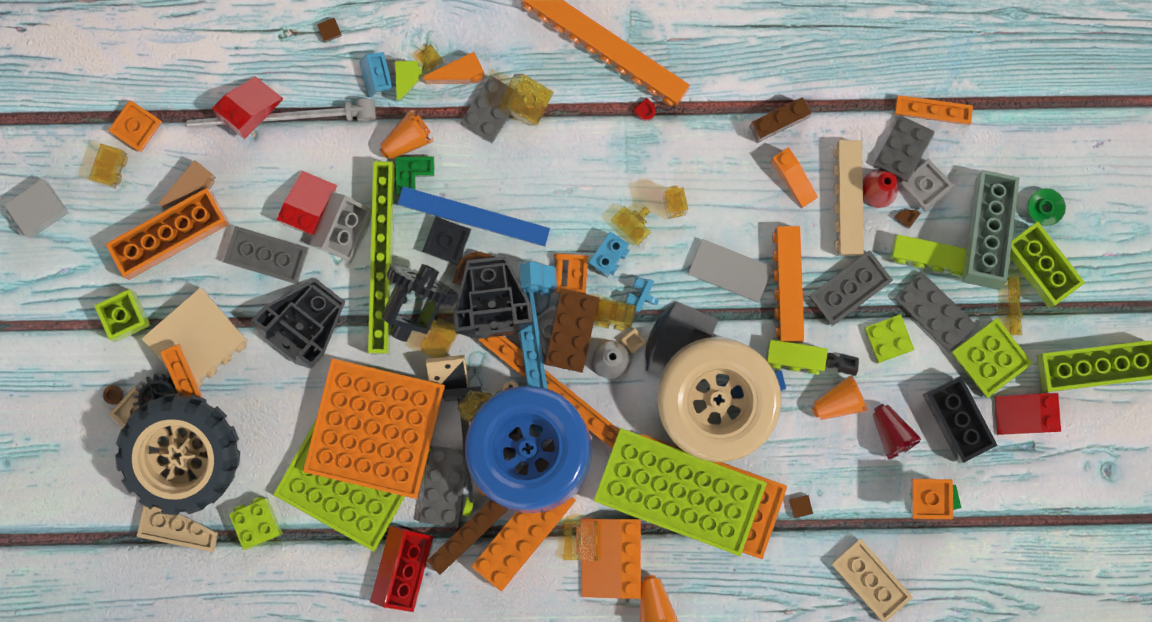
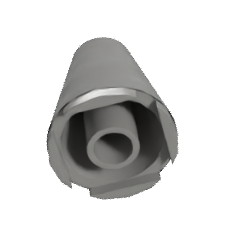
(608, 368)

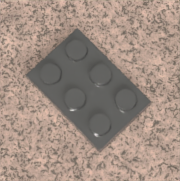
(484, 115)
(904, 148)

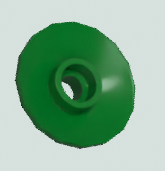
(1055, 206)

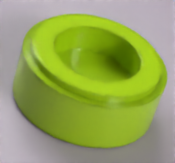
(467, 507)

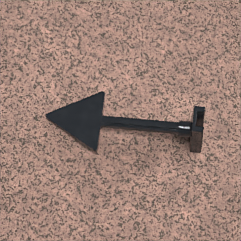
(458, 395)

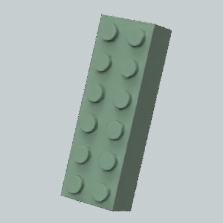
(991, 230)

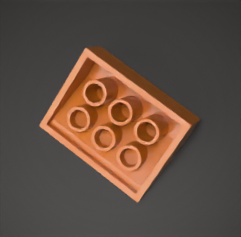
(618, 561)

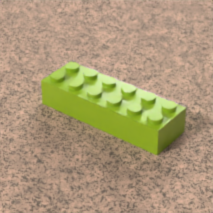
(1095, 366)

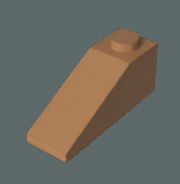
(191, 182)

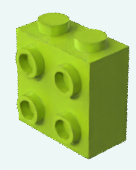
(255, 523)

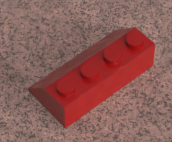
(401, 569)

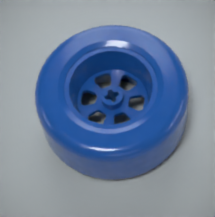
(490, 435)

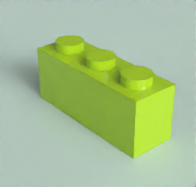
(796, 357)

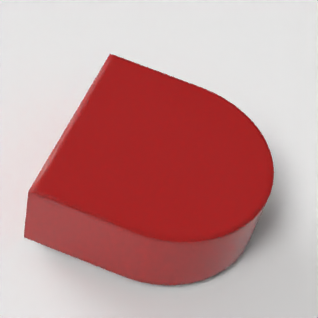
(645, 110)

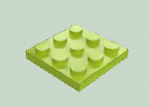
(991, 358)

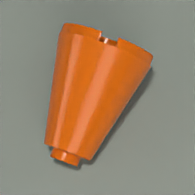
(406, 136)
(840, 401)
(655, 602)

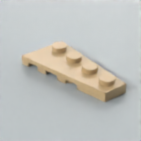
(175, 530)

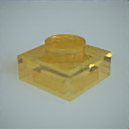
(429, 57)

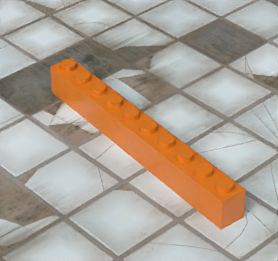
(610, 49)

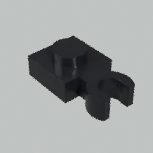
(845, 363)

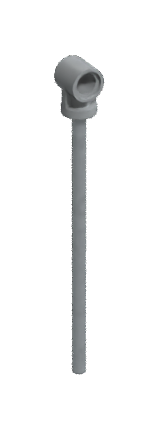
(363, 110)

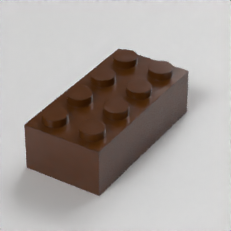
(571, 330)

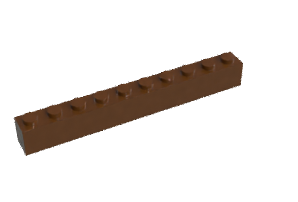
(476, 526)

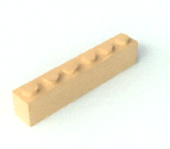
(849, 198)

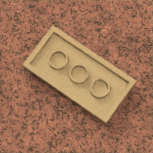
(871, 580)

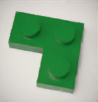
(411, 167)

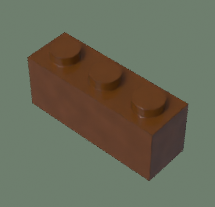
(780, 120)

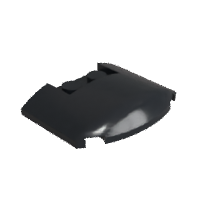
(673, 331)

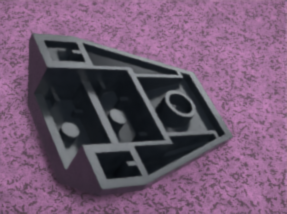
(491, 300)
(301, 322)

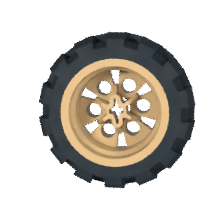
(144, 468)

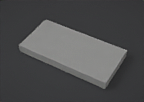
(730, 270)

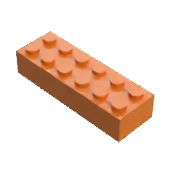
(167, 234)
(517, 543)

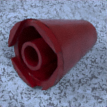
(894, 431)

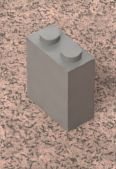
(35, 209)

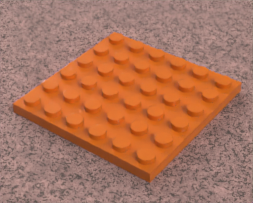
(374, 428)

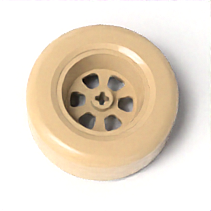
(732, 437)

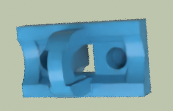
(644, 287)

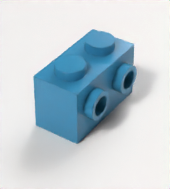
(609, 254)

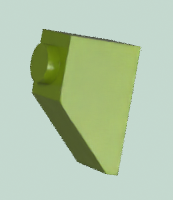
(407, 77)

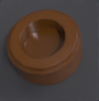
(113, 395)

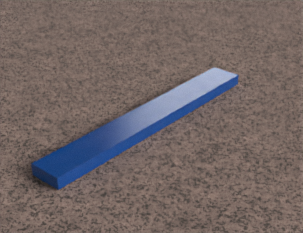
(473, 216)

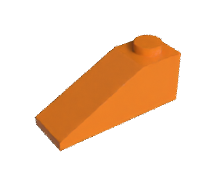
(461, 71)
(794, 177)

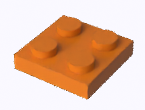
(135, 126)
(932, 498)

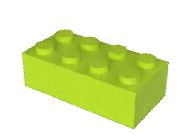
(1044, 265)

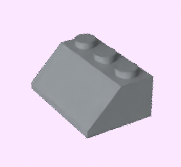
(341, 226)

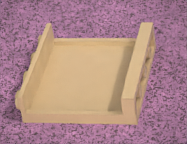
(203, 334)

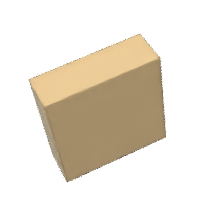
(633, 341)

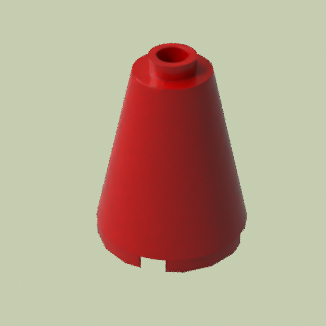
(879, 189)

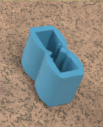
(538, 278)

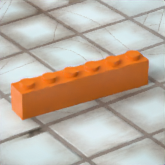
(789, 284)

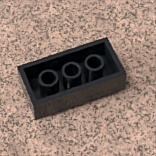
(960, 419)

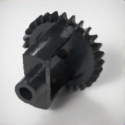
(422, 283)

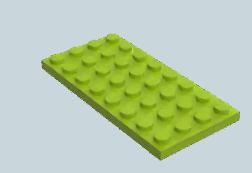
(680, 492)

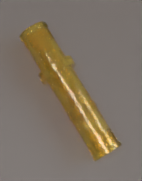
(1014, 306)

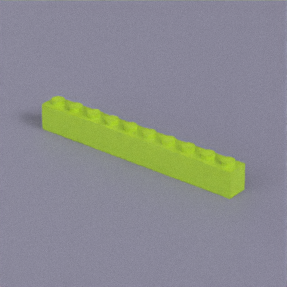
(381, 256)

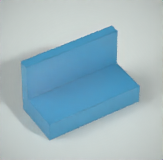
(375, 73)

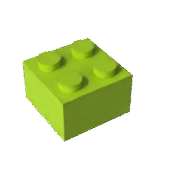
(122, 315)

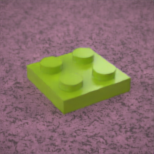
(889, 338)

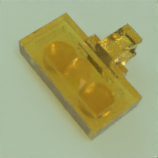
(633, 223)

